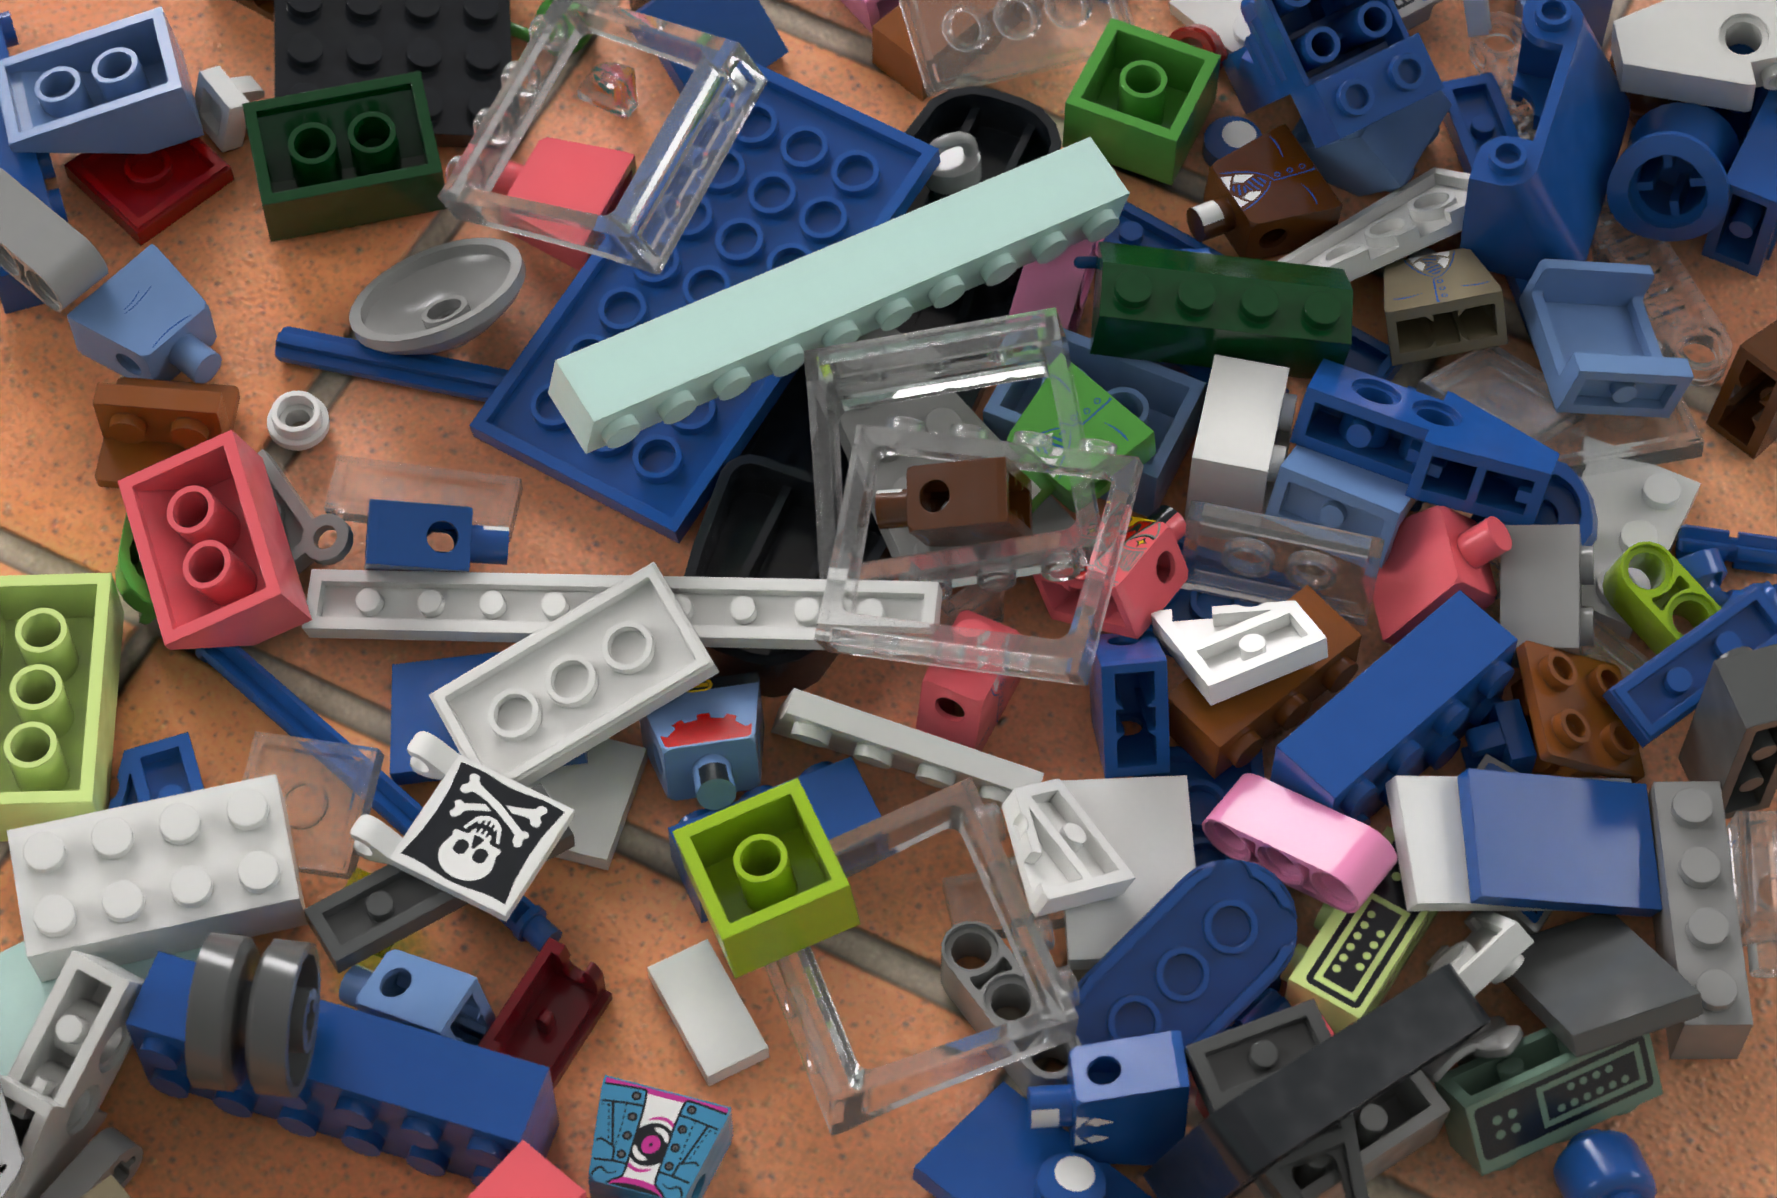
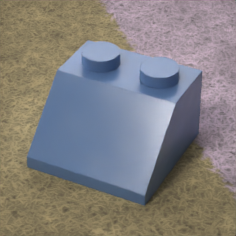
(1382, 153)

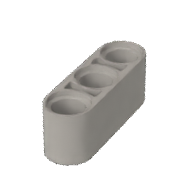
(44, 248)
(991, 987)

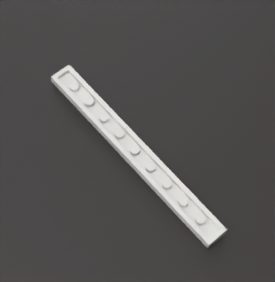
(515, 605)

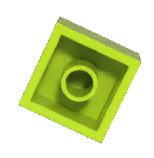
(767, 877)

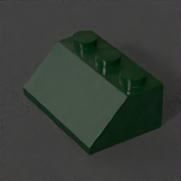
(345, 156)

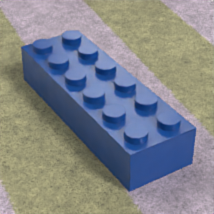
(368, 1084)

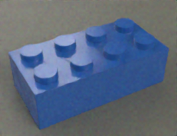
(1400, 711)

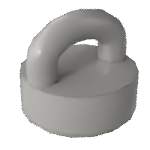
(959, 163)

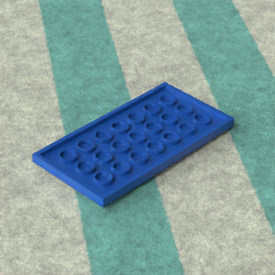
(788, 187)

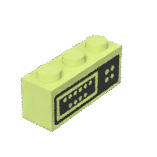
(1357, 953)

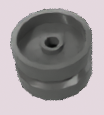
(252, 1015)

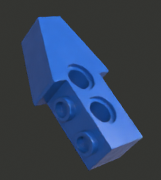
(1438, 447)

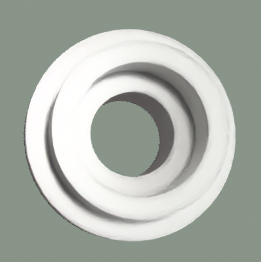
(293, 408)

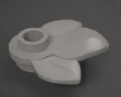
(1491, 1041)

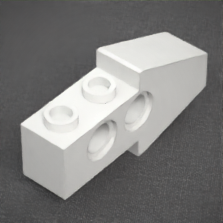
(1684, 55)
(68, 1068)

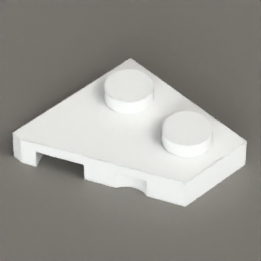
(1241, 646)
(1060, 850)

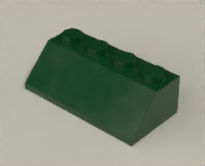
(1205, 304)

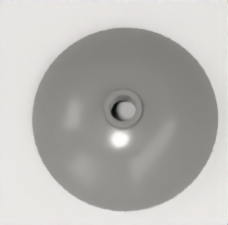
(438, 297)

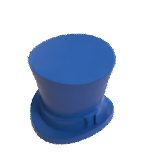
(1674, 173)

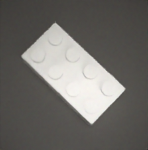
(157, 875)

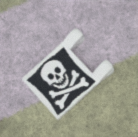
(475, 834)

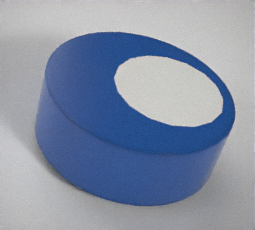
(1227, 136)
(1070, 1177)

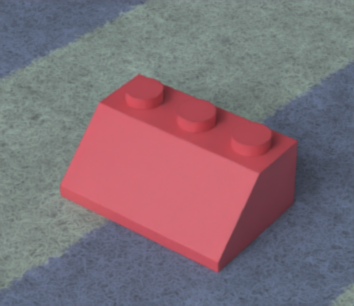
(214, 547)

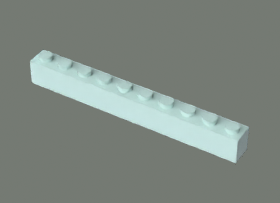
(835, 295)

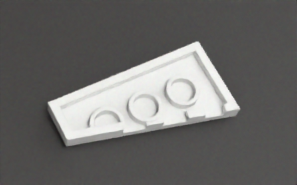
(1391, 227)
(898, 746)

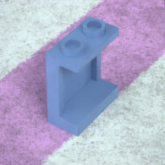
(1599, 340)
(1340, 497)

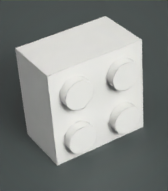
(1241, 435)

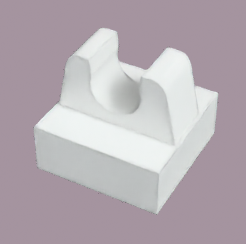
(221, 108)

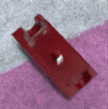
(550, 1011)

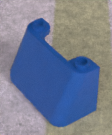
(1548, 192)

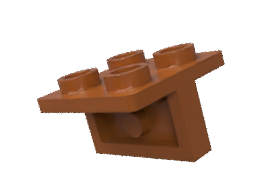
(156, 420)
(1570, 719)

